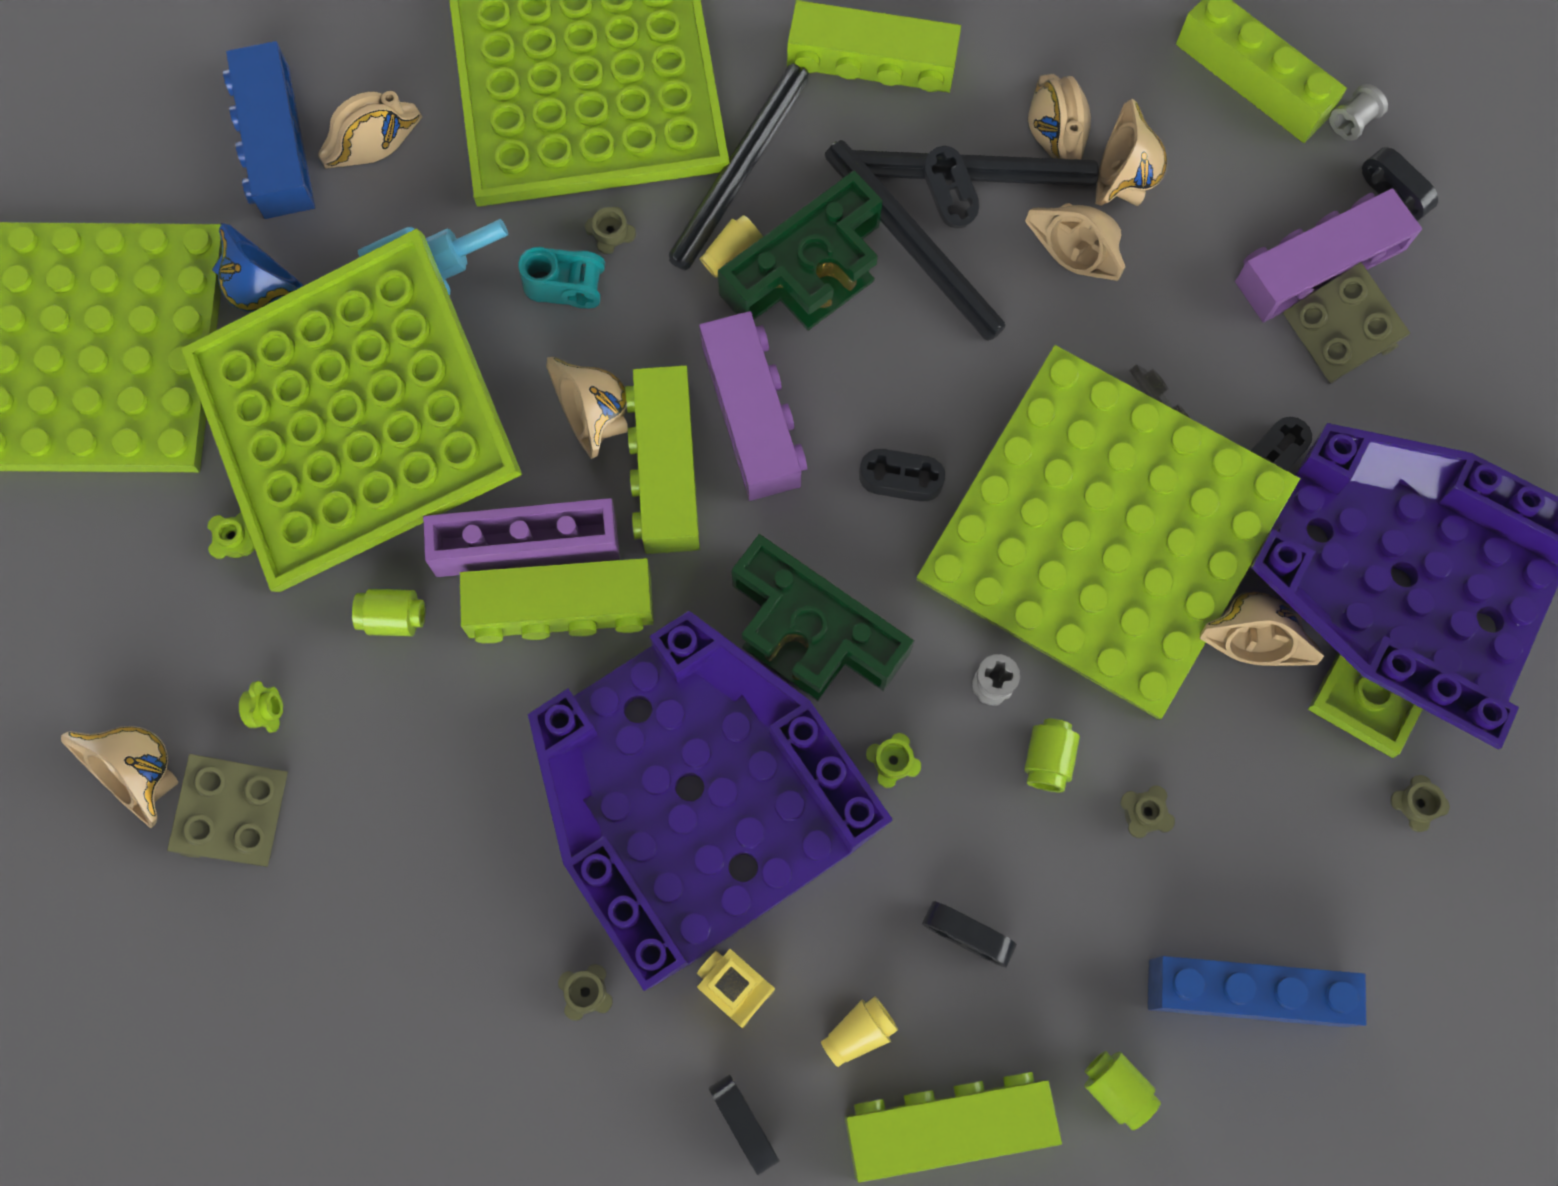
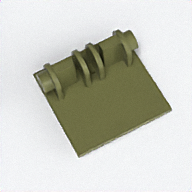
(1346, 323)
(227, 811)

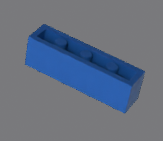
(268, 130)
(1257, 991)

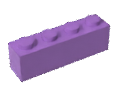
(1308, 260)
(751, 405)
(521, 537)

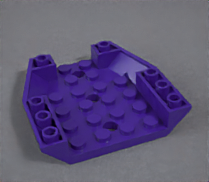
(1461, 535)
(662, 863)

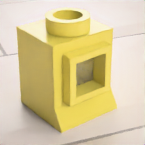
(733, 986)

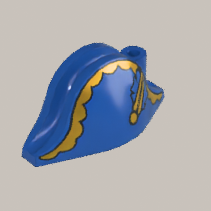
(249, 274)

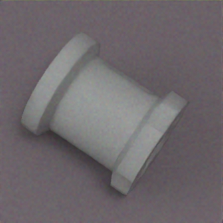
(1366, 104)
(1008, 674)

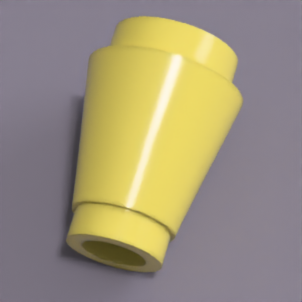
(731, 242)
(860, 1032)

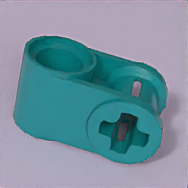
(565, 276)

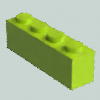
(873, 46)
(1260, 66)
(664, 460)
(556, 600)
(951, 1129)

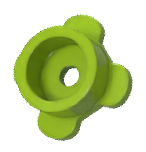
(221, 546)
(261, 707)
(898, 747)

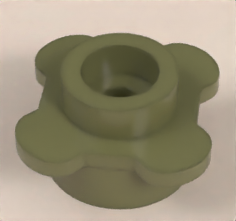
(609, 218)
(1432, 796)
(1137, 821)
(572, 985)

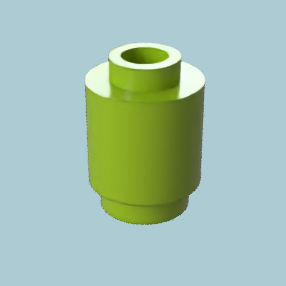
(388, 612)
(1051, 755)
(1121, 1089)

